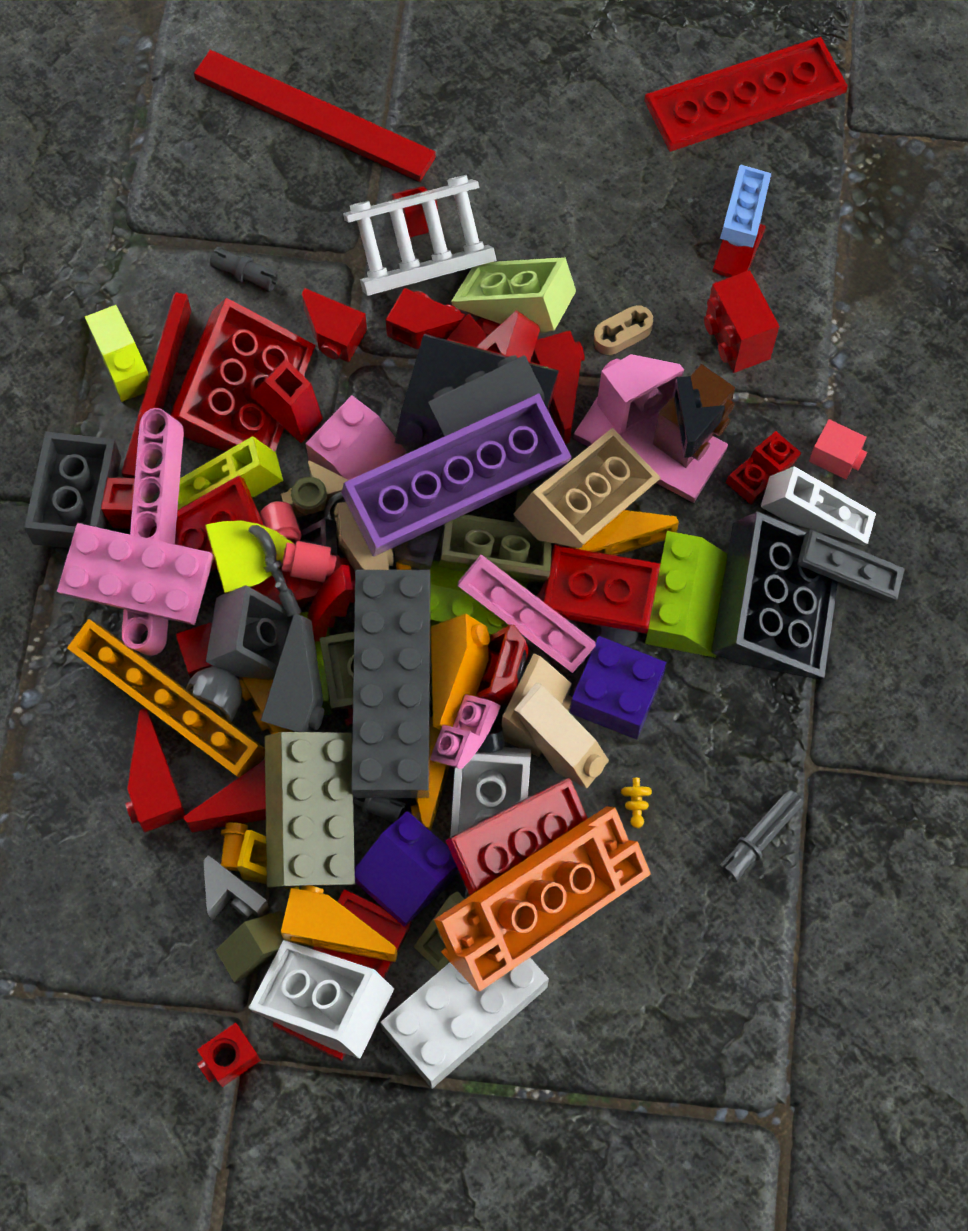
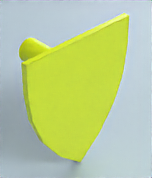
(239, 553)

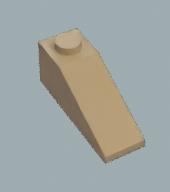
(561, 737)

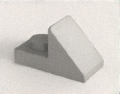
(223, 885)

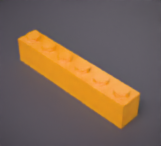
(166, 699)

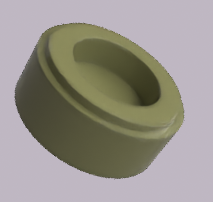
(309, 495)

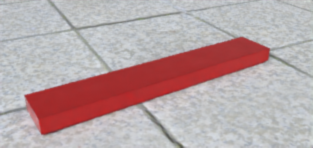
(161, 371)

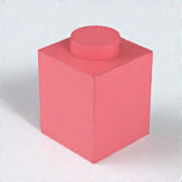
(839, 450)

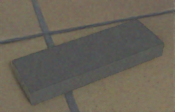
(851, 566)

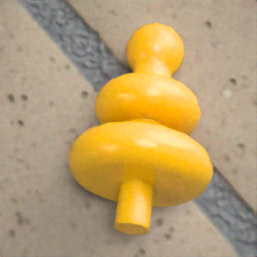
(636, 804)

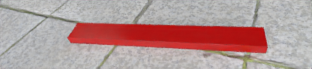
(315, 115)

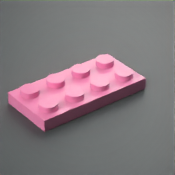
(135, 573)

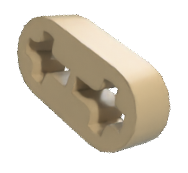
(621, 327)

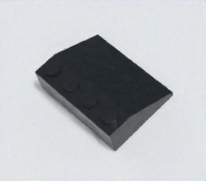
(443, 365)
(771, 607)

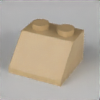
(543, 673)

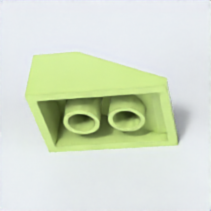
(533, 287)

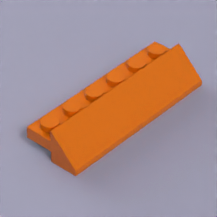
(541, 899)

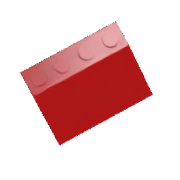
(226, 369)

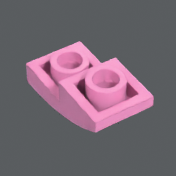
(461, 742)

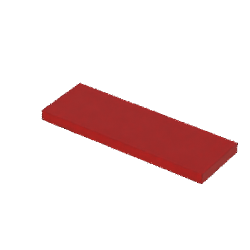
(745, 93)

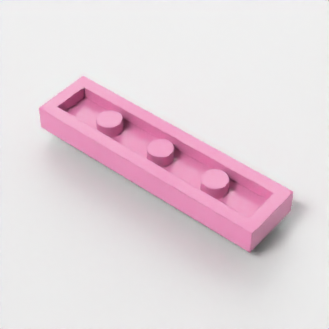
(527, 612)

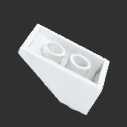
(489, 786)
(323, 997)

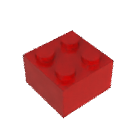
(741, 322)

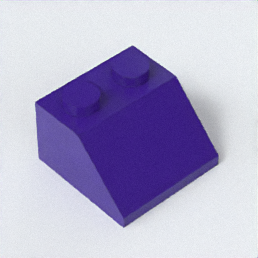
(406, 869)

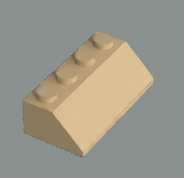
(587, 492)

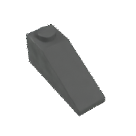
(296, 690)

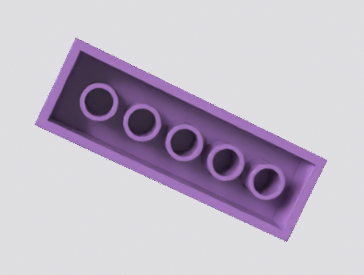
(455, 474)

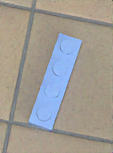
(745, 206)

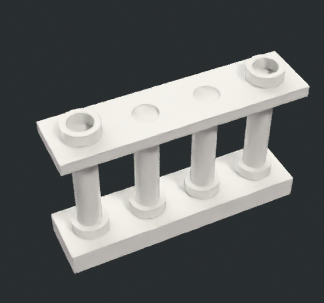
(442, 260)

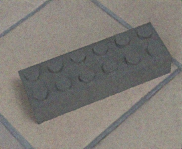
(391, 684)

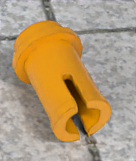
(232, 844)

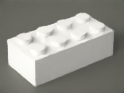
(452, 1020)

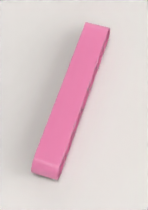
(149, 514)

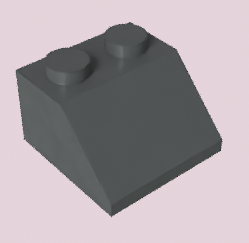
(247, 634)

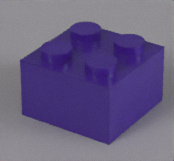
(617, 687)

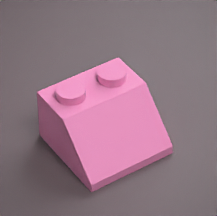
(635, 389)
(353, 441)

